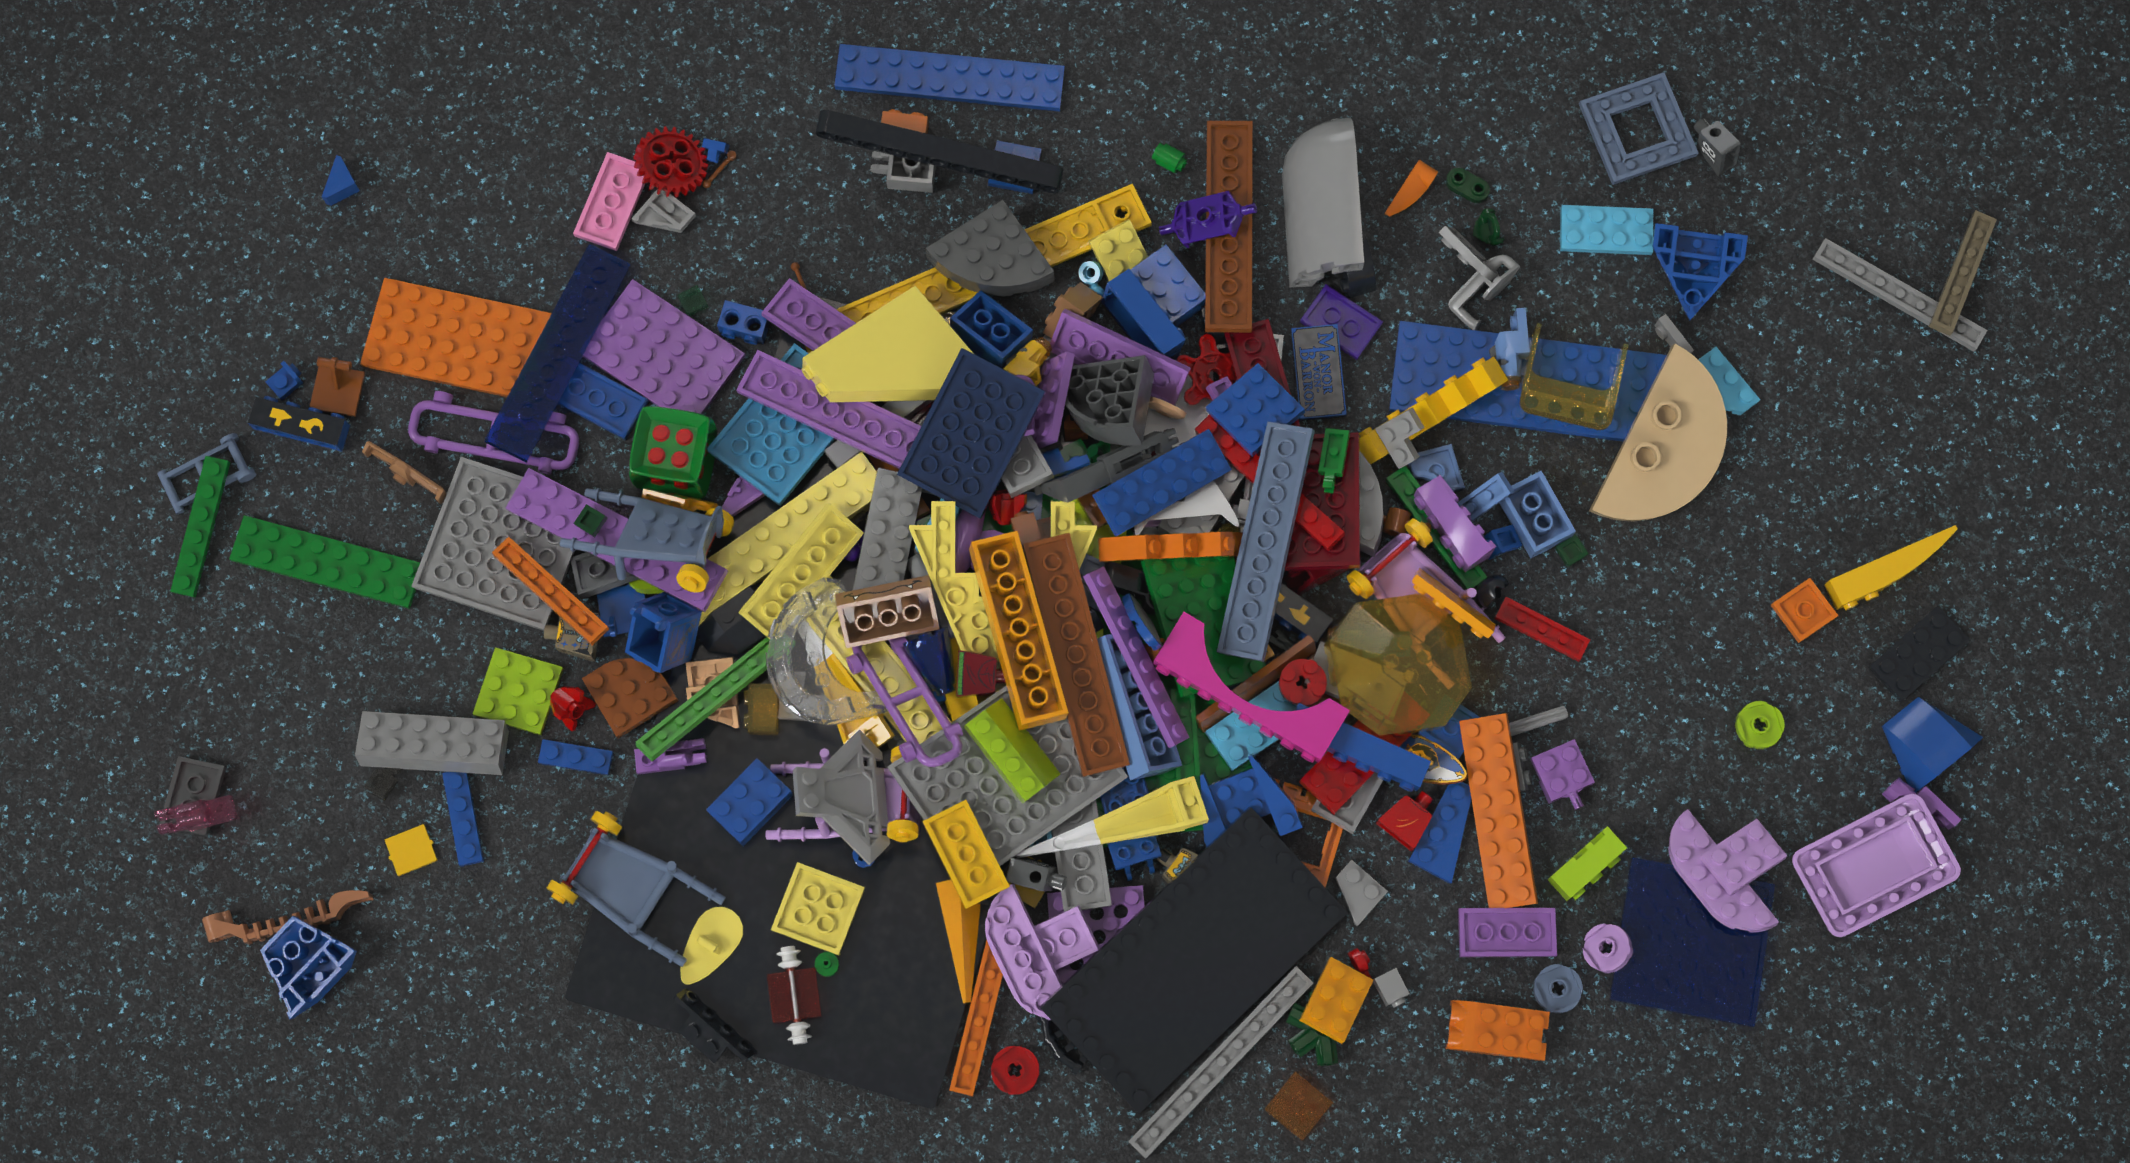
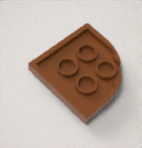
(628, 693)

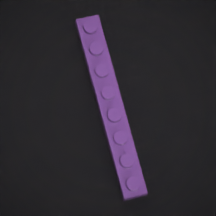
(1136, 657)

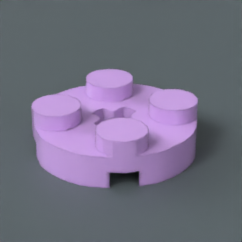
(1609, 934)

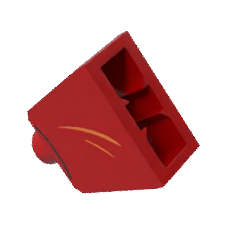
(1407, 820)

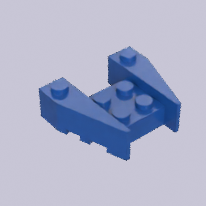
(1250, 788)

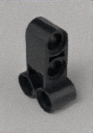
(1130, 581)

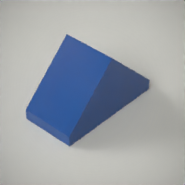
(339, 183)

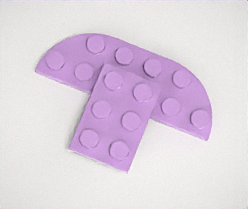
(1723, 871)
(1033, 953)

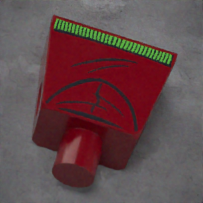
(977, 674)

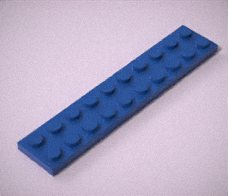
(949, 77)

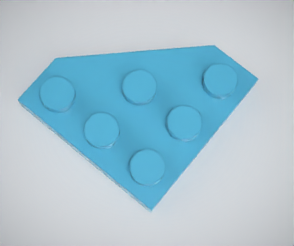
(1734, 390)

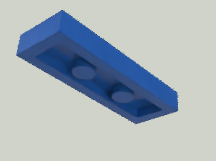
(575, 757)

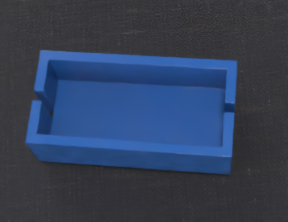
(1141, 315)

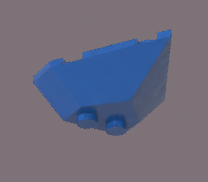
(1697, 262)

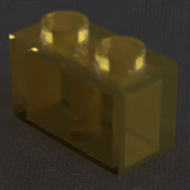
(762, 710)

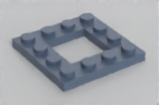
(1652, 90)

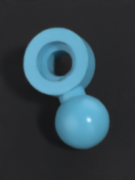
(1087, 278)

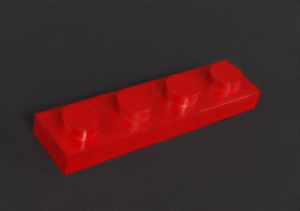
(1542, 629)

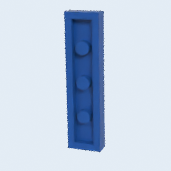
(463, 818)

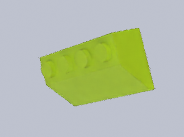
(1011, 751)

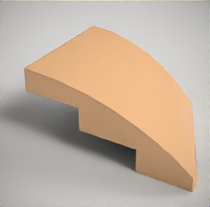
(703, 672)

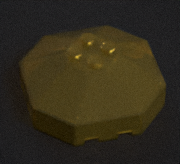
(1399, 664)

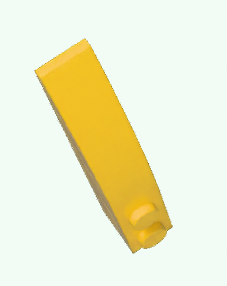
(1883, 572)

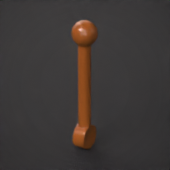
(731, 155)
(795, 267)

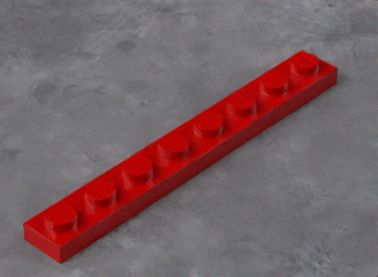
(1307, 516)

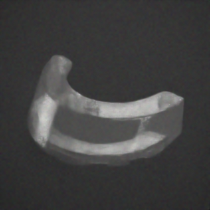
(799, 663)

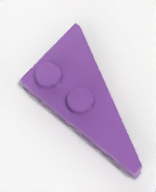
(741, 496)

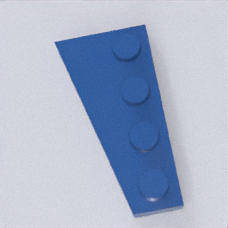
(1442, 838)

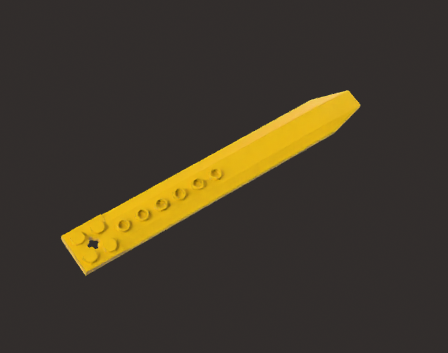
(1056, 239)

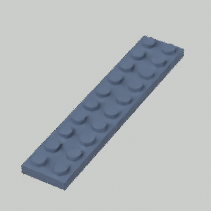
(1265, 541)

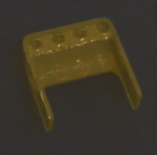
(1566, 400)

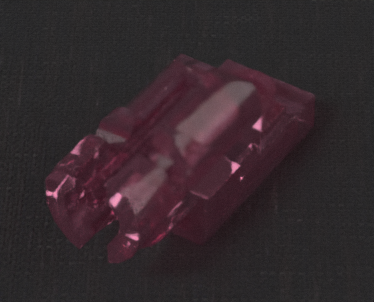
(196, 814)

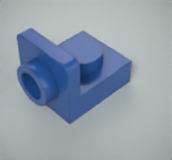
(285, 380)
(1504, 539)

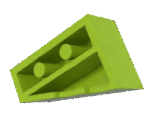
(1587, 864)

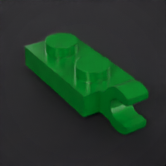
(1333, 457)

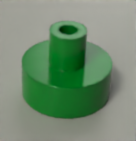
(827, 970)

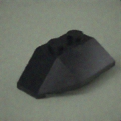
(727, 630)

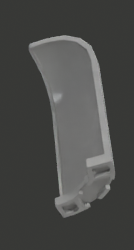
(1322, 203)

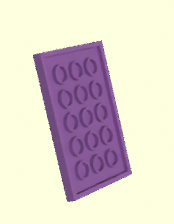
(662, 352)

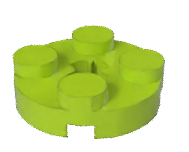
(1765, 713)

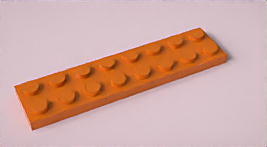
(1498, 811)

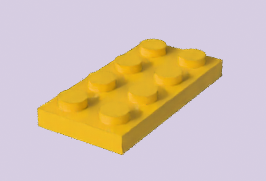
(965, 854)

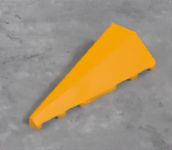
(962, 934)

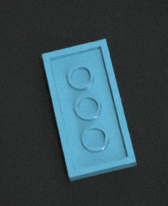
(1606, 229)
(1237, 740)

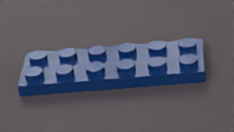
(1161, 482)

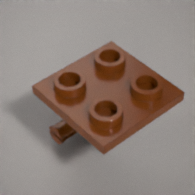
(337, 387)

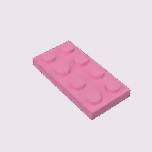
(610, 203)

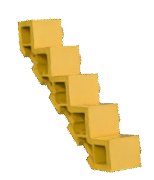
(1441, 404)

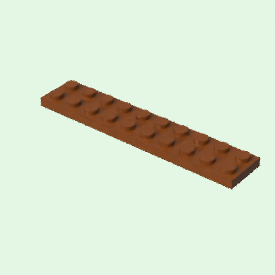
(1228, 257)
(1076, 654)

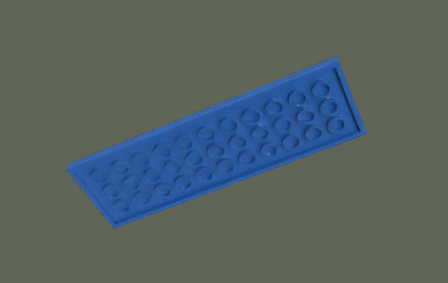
(1434, 353)

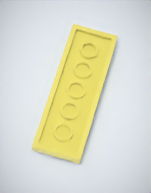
(808, 560)

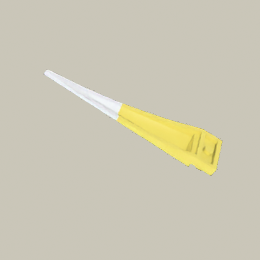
(1157, 813)

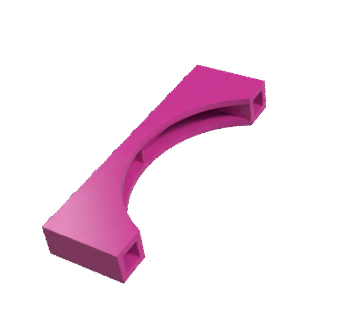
(1305, 729)

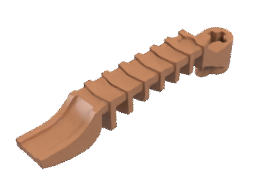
(221, 925)

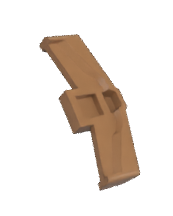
(403, 472)

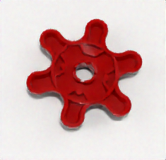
(1209, 360)

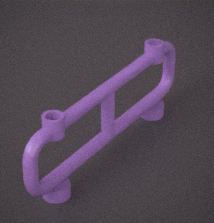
(443, 402)
(911, 749)

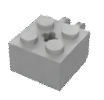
(902, 175)

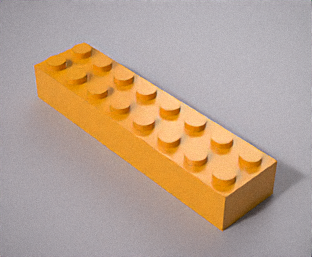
(1018, 630)

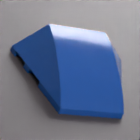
(1926, 741)
(305, 964)

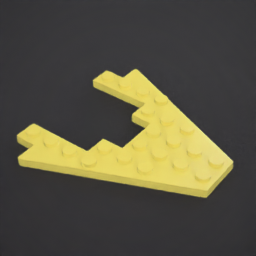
(960, 591)

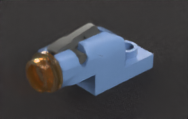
(1512, 348)

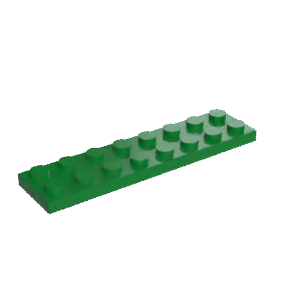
(325, 561)

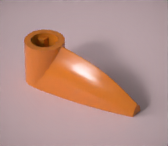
(1413, 188)

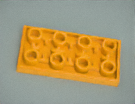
(1446, 598)

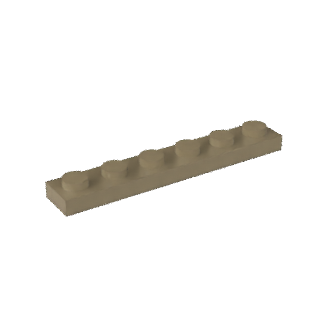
(1962, 273)

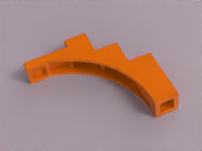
(1169, 546)

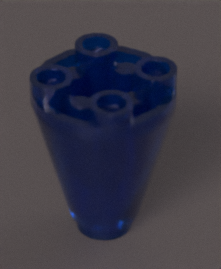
(934, 659)

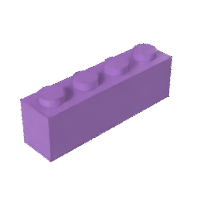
(1453, 524)

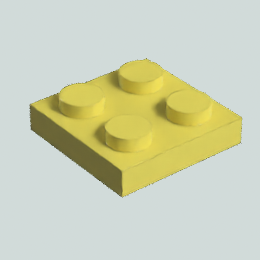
(1118, 249)

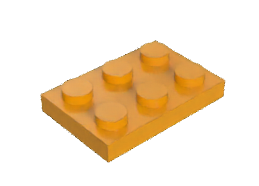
(1336, 1000)

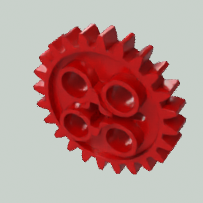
(670, 161)

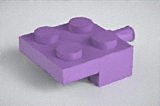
(1563, 773)

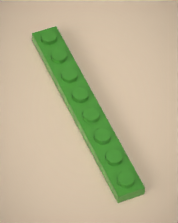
(704, 702)

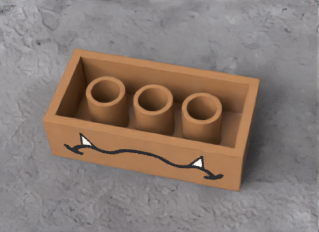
(887, 611)

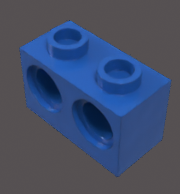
(747, 317)

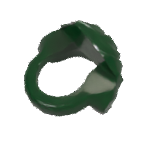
(1488, 228)

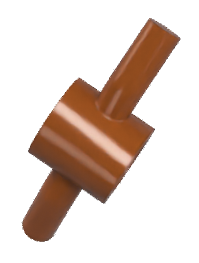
(1395, 521)

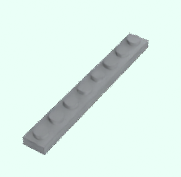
(1893, 291)

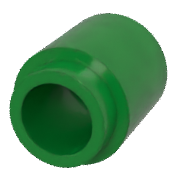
(1169, 158)

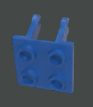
(616, 607)
(1134, 851)

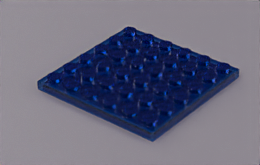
(1683, 954)

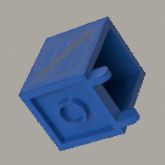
(662, 632)

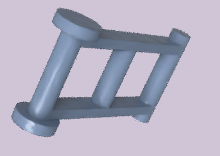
(227, 443)

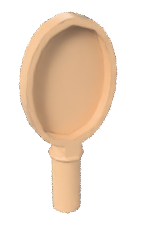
(1166, 408)

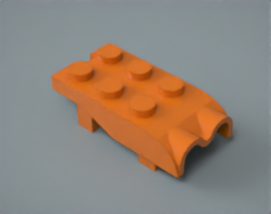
(1497, 1030)

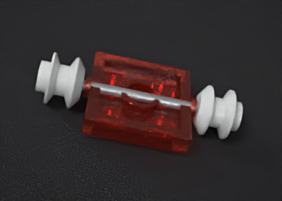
(794, 995)

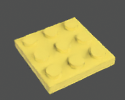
(818, 909)

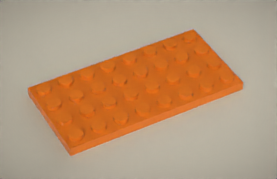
(451, 337)

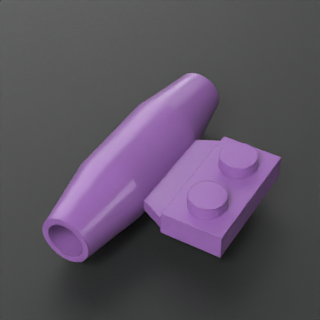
(968, 529)

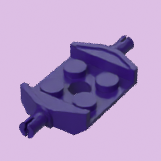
(1223, 218)

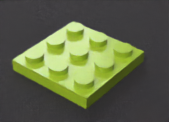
(518, 691)

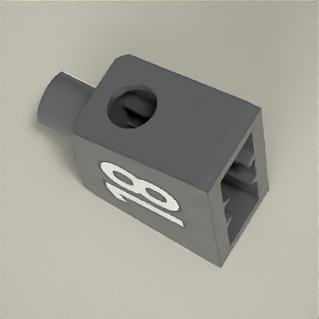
(1717, 145)
(1035, 874)

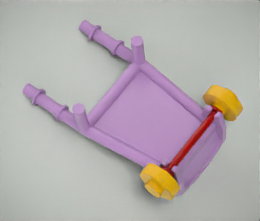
(1395, 565)
(902, 816)

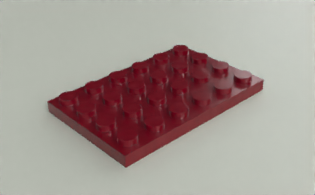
(1340, 507)

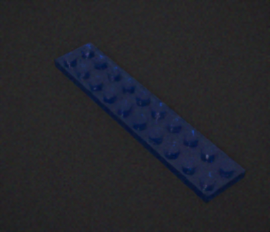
(557, 353)

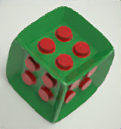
(672, 451)

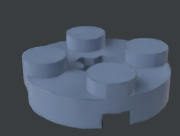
(1570, 994)

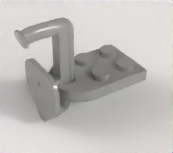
(1485, 273)

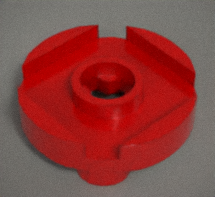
(1308, 670)
(1001, 1066)

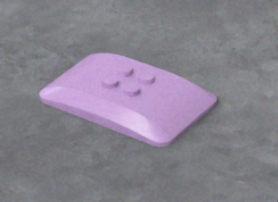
(1876, 865)

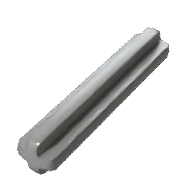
(1538, 720)

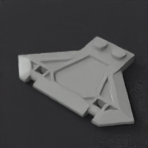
(848, 796)

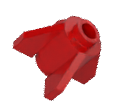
(1004, 507)
(569, 705)

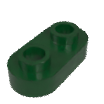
(1466, 187)

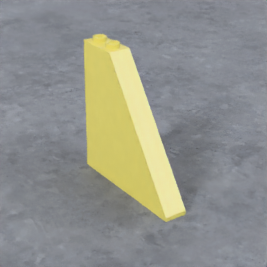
(888, 355)

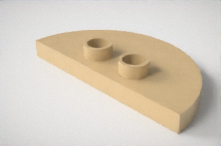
(1670, 445)

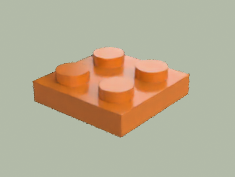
(1804, 610)

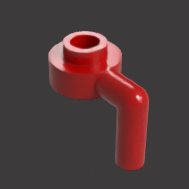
(1360, 961)

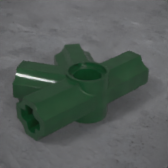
(1310, 1038)

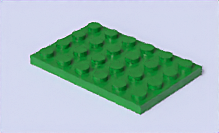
(1201, 590)

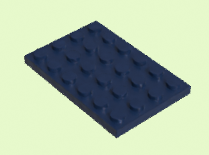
(971, 433)

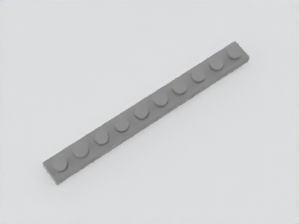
(1220, 1062)

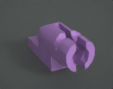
(674, 758)
(1943, 815)

